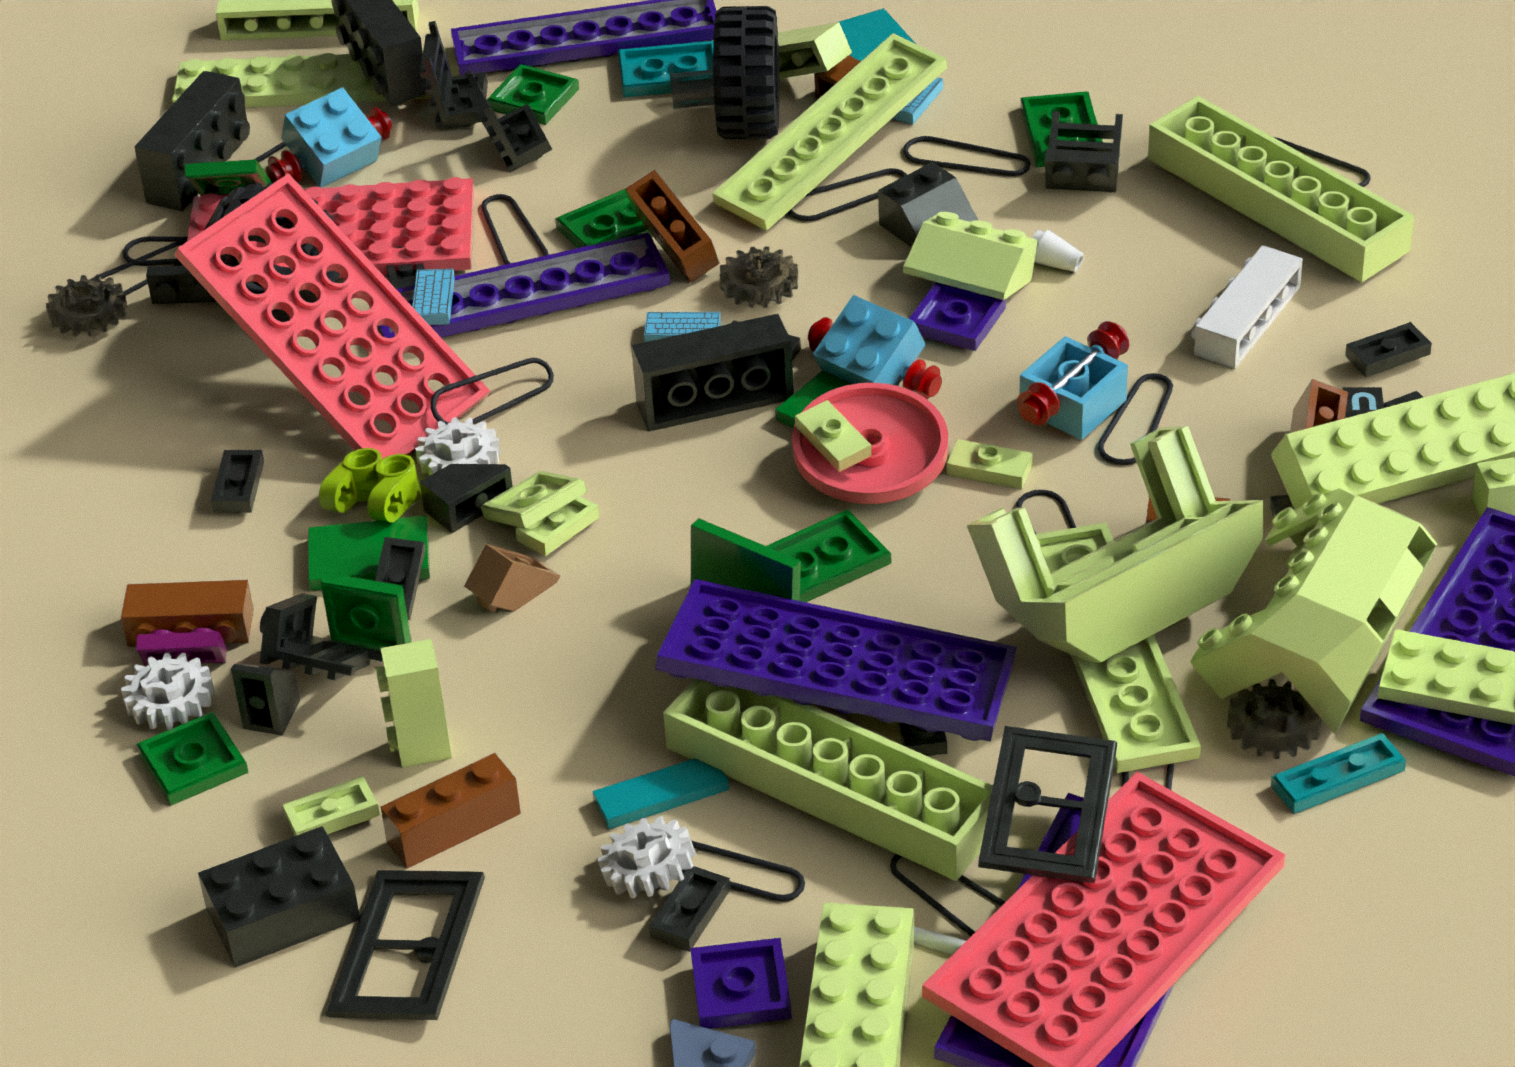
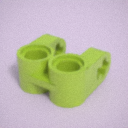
(364, 476)

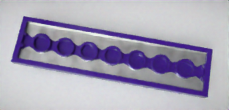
(581, 34)
(550, 284)

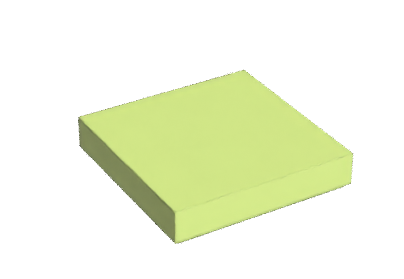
(533, 499)

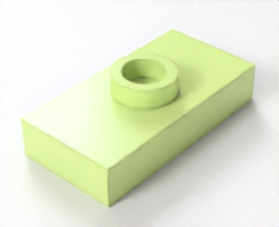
(833, 436)
(989, 464)
(559, 526)
(332, 808)

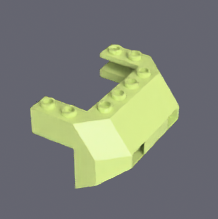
(1138, 580)
(1332, 608)

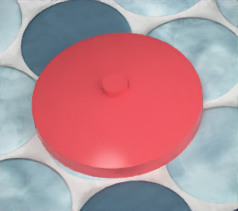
(905, 440)

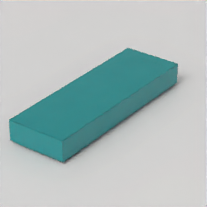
(1338, 773)
(658, 792)

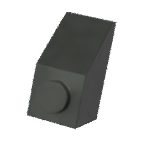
(459, 490)
(265, 697)

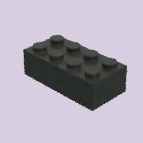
(383, 46)
(198, 128)
(713, 372)

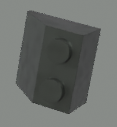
(917, 198)

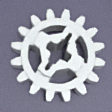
(457, 445)
(167, 690)
(646, 857)

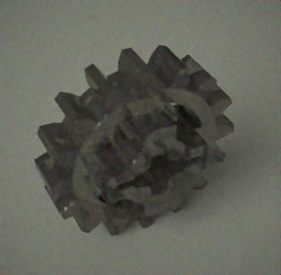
(758, 277)
(86, 305)
(1273, 719)

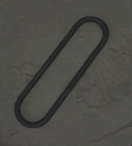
(777, 897)

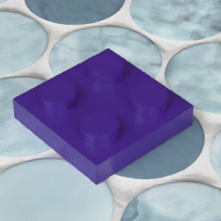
(957, 316)
(741, 983)

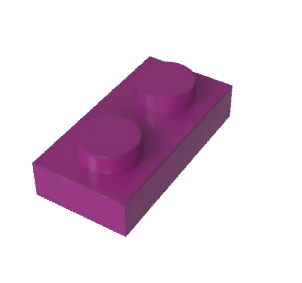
(198, 643)

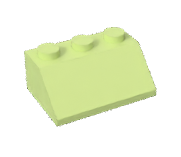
(972, 256)

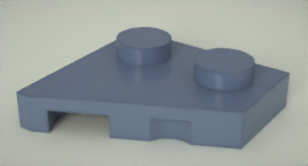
(708, 1048)

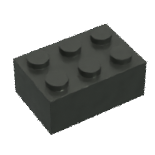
(279, 896)

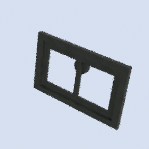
(1008, 790)
(440, 952)

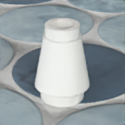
(1056, 252)

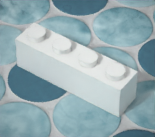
(1247, 307)

